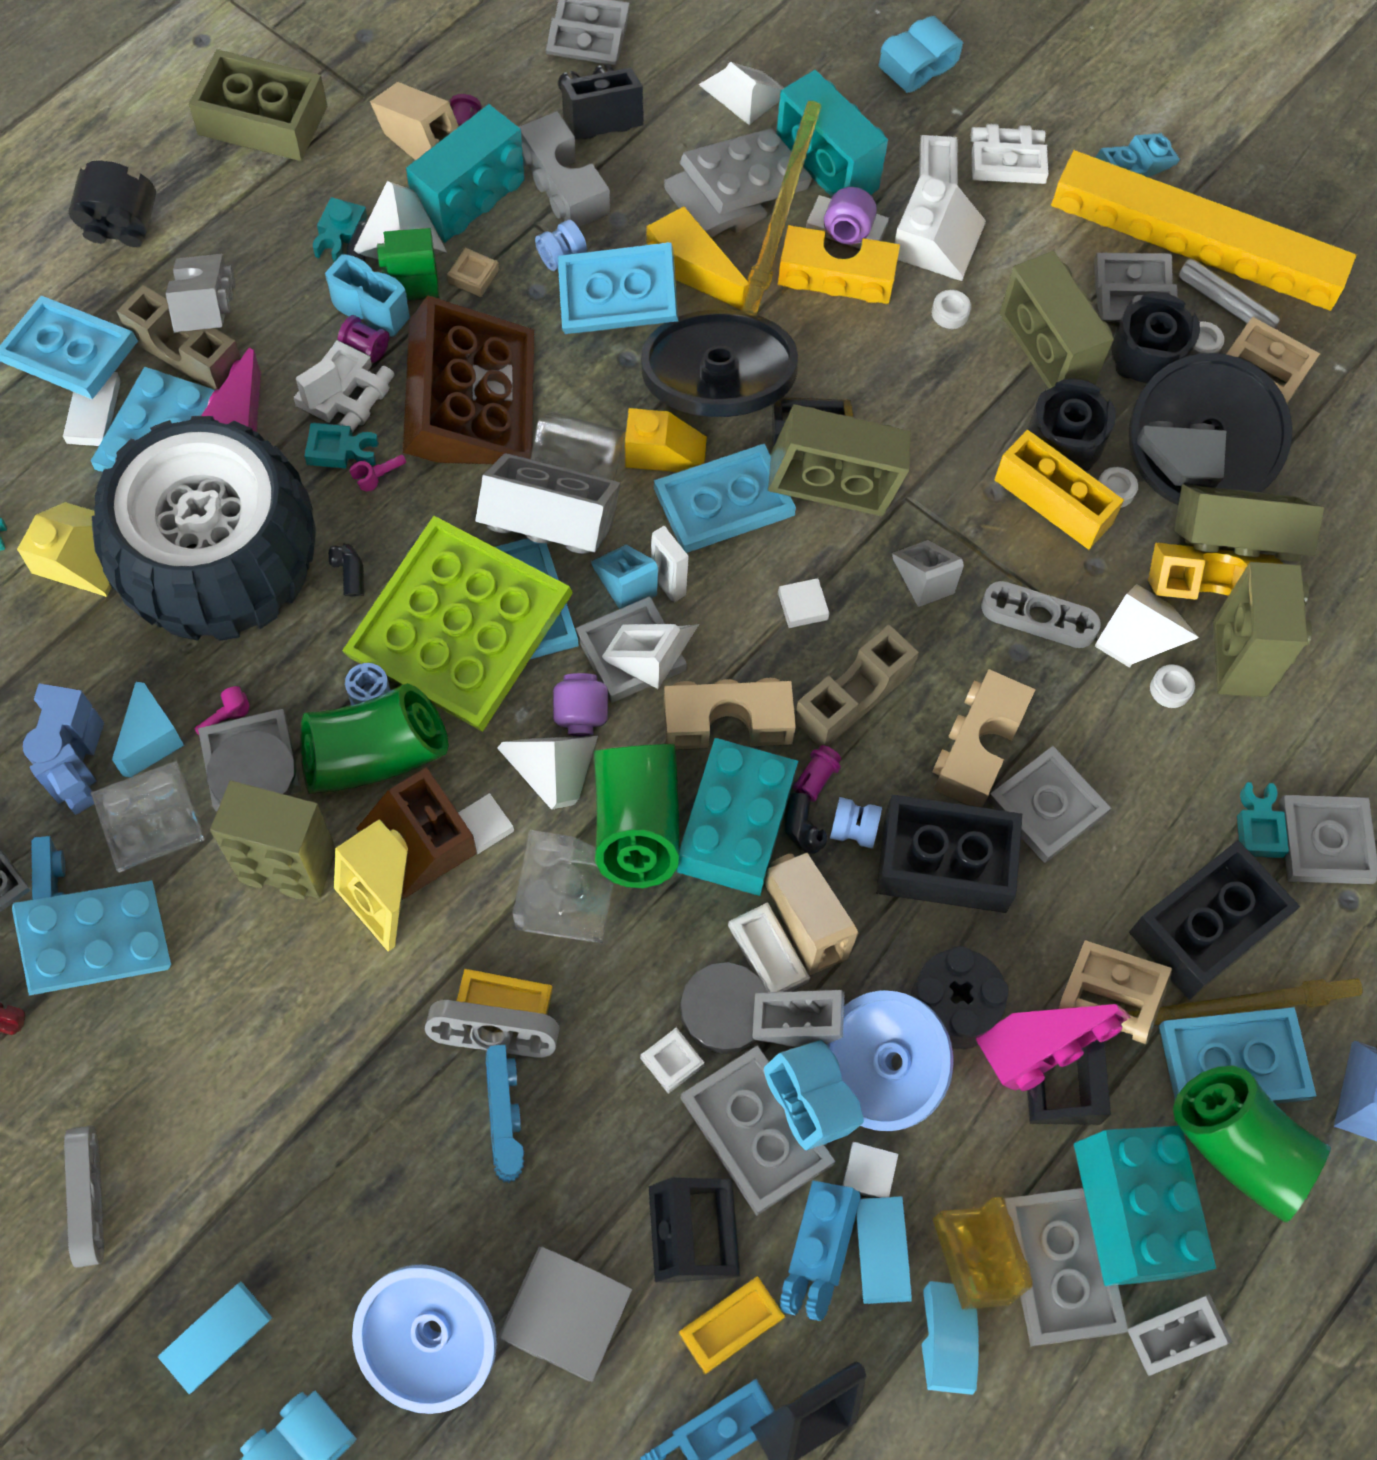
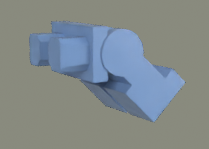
(59, 742)

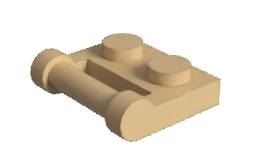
(1275, 354)
(1120, 979)

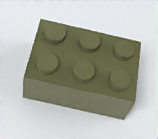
(258, 104)
(1055, 321)
(839, 460)
(1248, 522)
(1261, 629)
(274, 840)

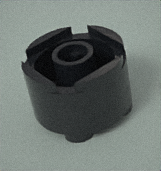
(112, 203)
(1153, 336)
(1074, 420)
(975, 981)

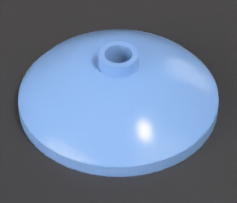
(876, 1030)
(406, 1356)

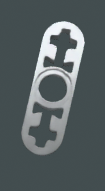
(1065, 635)
(534, 1037)
(83, 1196)

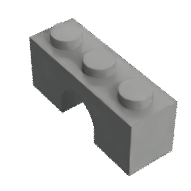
(573, 193)
(200, 292)

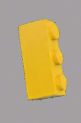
(1058, 489)

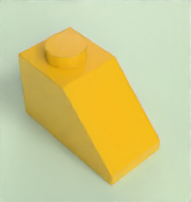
(662, 442)

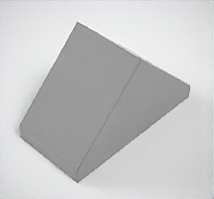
(928, 571)
(799, 1017)
(1179, 1335)

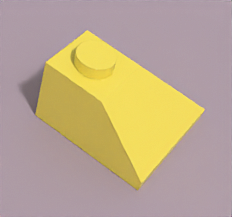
(62, 548)
(372, 878)

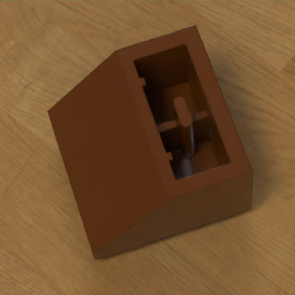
(428, 824)

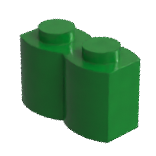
(411, 261)

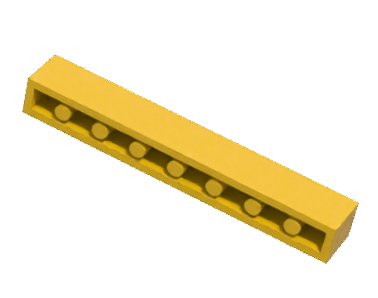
(1203, 230)

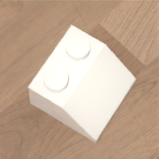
(939, 228)

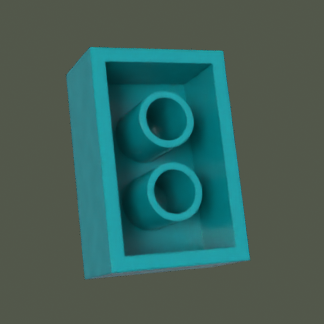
(844, 144)
(468, 171)
(736, 816)
(1144, 1205)

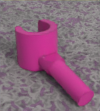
(373, 473)
(235, 706)

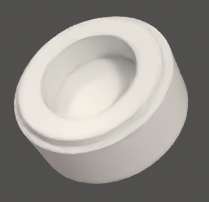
(951, 309)
(1210, 339)
(1120, 482)
(1172, 686)

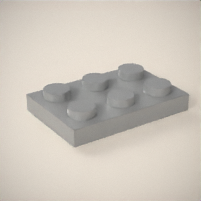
(741, 170)
(752, 1132)
(1065, 1270)

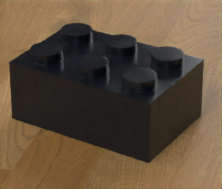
(949, 853)
(1214, 919)

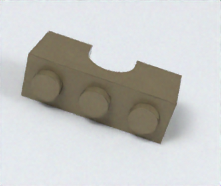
(200, 354)
(839, 704)

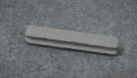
(1225, 294)

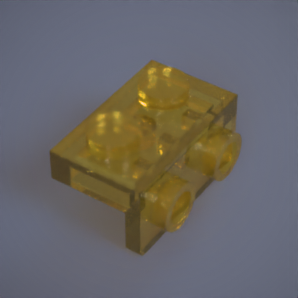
(983, 1255)

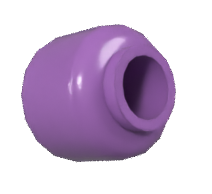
(850, 215)
(580, 703)

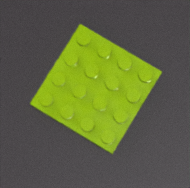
(458, 622)

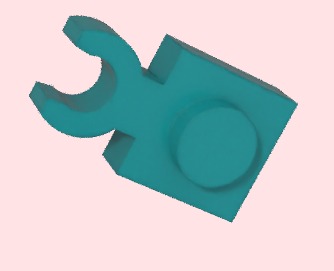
(337, 226)
(334, 444)
(1259, 827)

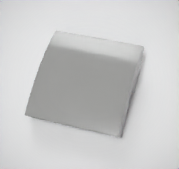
(588, 30)
(687, 194)
(1127, 278)
(565, 1313)

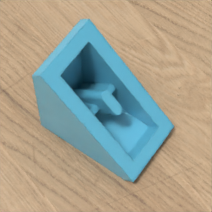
(627, 575)
(144, 735)

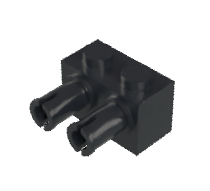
(601, 101)

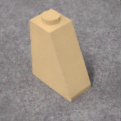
(413, 118)
(810, 912)

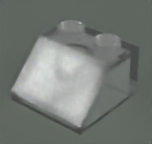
(578, 445)
(561, 889)

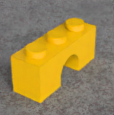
(862, 277)
(1185, 571)

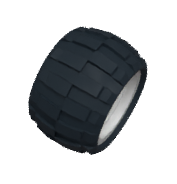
(177, 493)

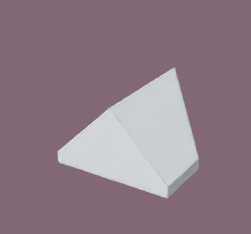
(744, 91)
(395, 210)
(1143, 628)
(648, 649)
(552, 765)

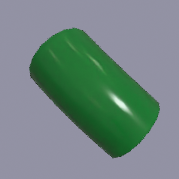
(370, 740)
(637, 814)
(1250, 1139)

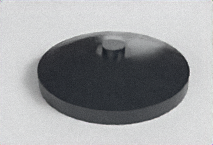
(719, 363)
(1232, 398)

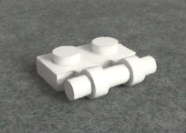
(1009, 154)
(353, 372)

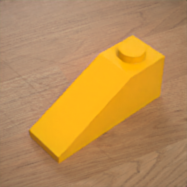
(698, 258)

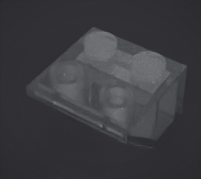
(148, 816)

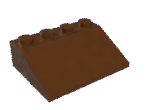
(440, 410)

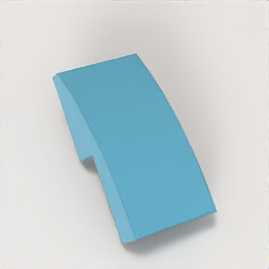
(1144, 155)
(883, 1250)
(215, 1337)
(952, 1341)

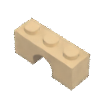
(761, 705)
(995, 709)

